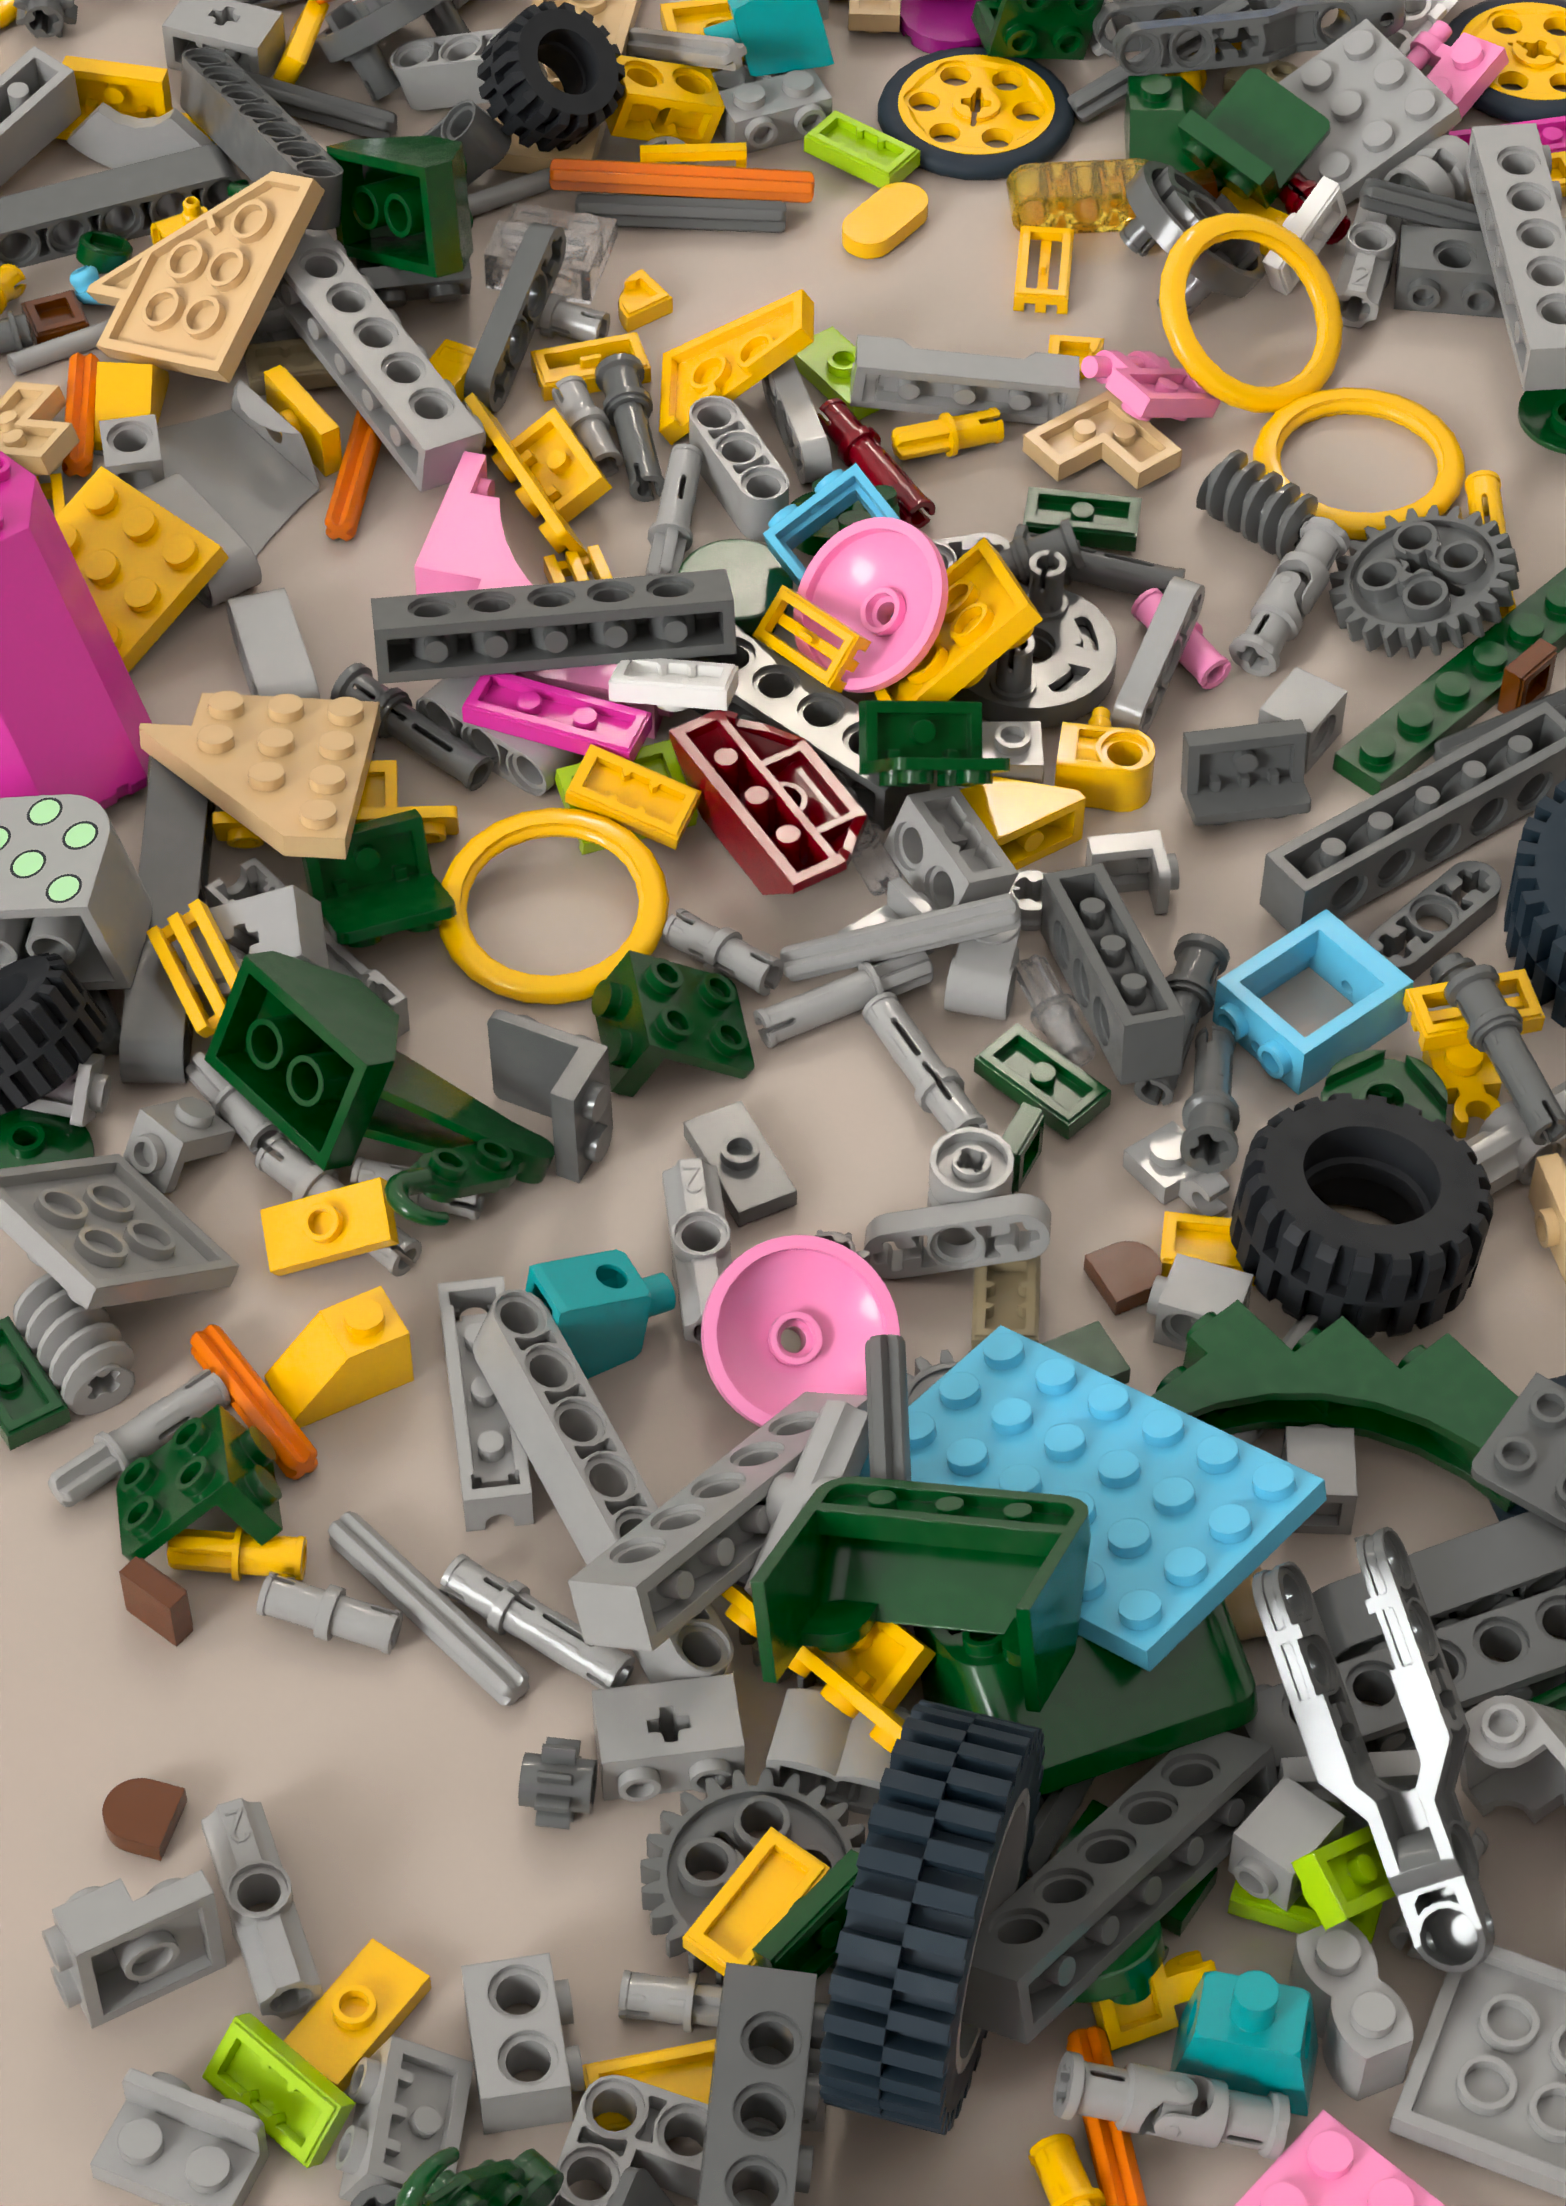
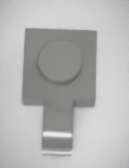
(1163, 1172)

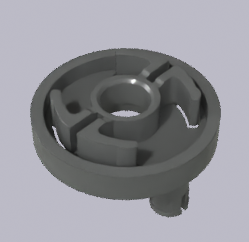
(361, 24)
(1167, 206)
(1082, 676)

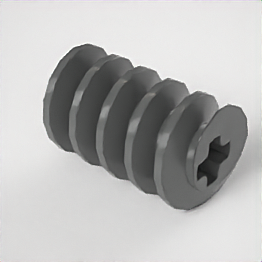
(1256, 503)

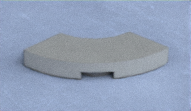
(125, 140)

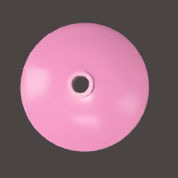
(861, 581)
(798, 1286)

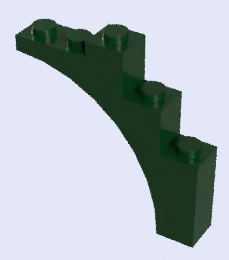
(1430, 1404)

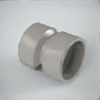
(1436, 169)
(968, 1167)

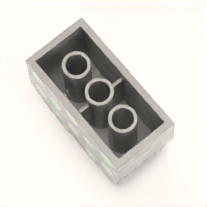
(70, 889)

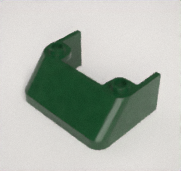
(927, 1560)
(1103, 1706)

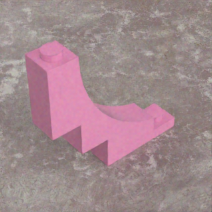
(471, 553)

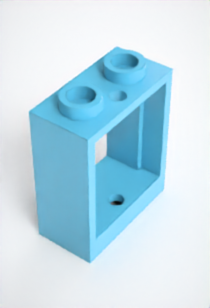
(832, 497)
(1342, 961)

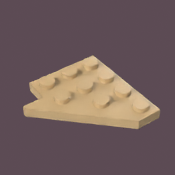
(207, 285)
(276, 764)

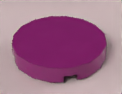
(939, 24)

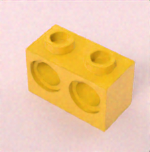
(666, 102)

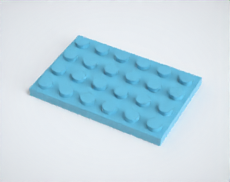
(1168, 1498)

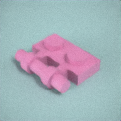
(1459, 69)
(1149, 385)

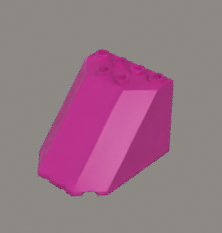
(63, 686)

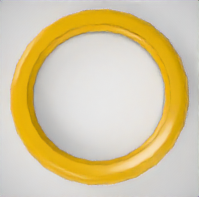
(1190, 352)
(1380, 405)
(539, 824)

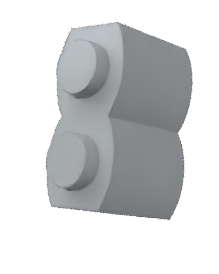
(828, 1750)
(1355, 2013)

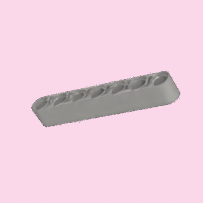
(581, 1460)

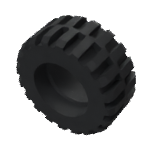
(1371, 1160)

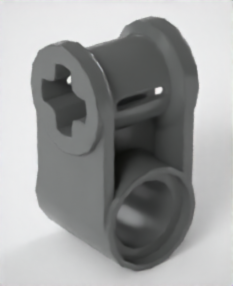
(481, 137)

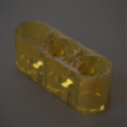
(1073, 194)

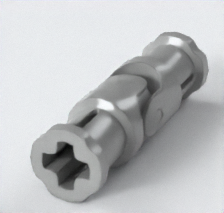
(1289, 596)
(1171, 2105)

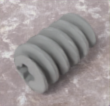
(75, 1347)

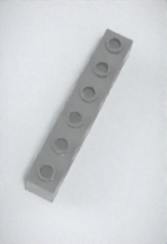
(1524, 245)
(377, 362)
(695, 1541)

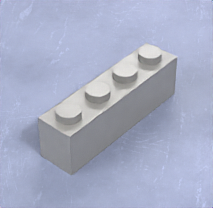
(35, 107)

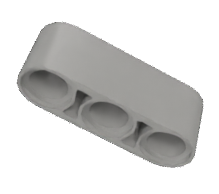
(442, 69)
(737, 465)
(241, 569)
(271, 645)
(515, 759)

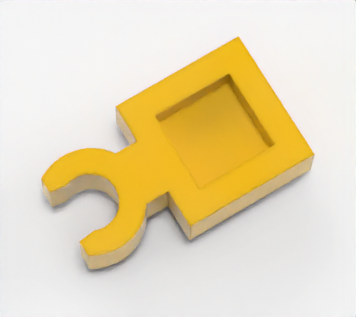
(1469, 1083)

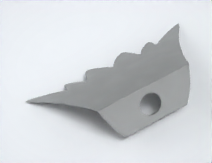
(240, 465)

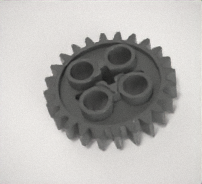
(1424, 581)
(694, 1845)

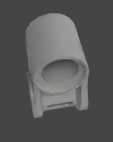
(983, 976)

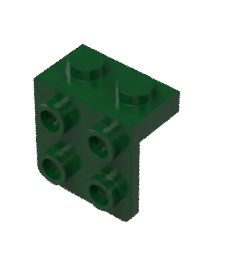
(1036, 27)
(1255, 137)
(923, 739)
(380, 884)
(668, 1012)
(202, 1466)

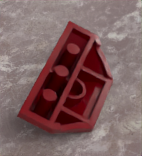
(769, 800)

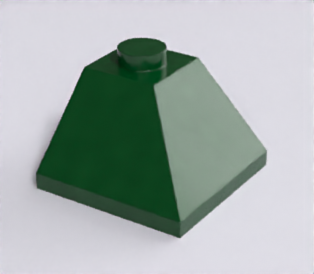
(1151, 119)

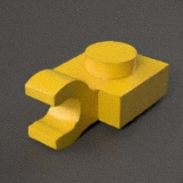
(1155, 2014)

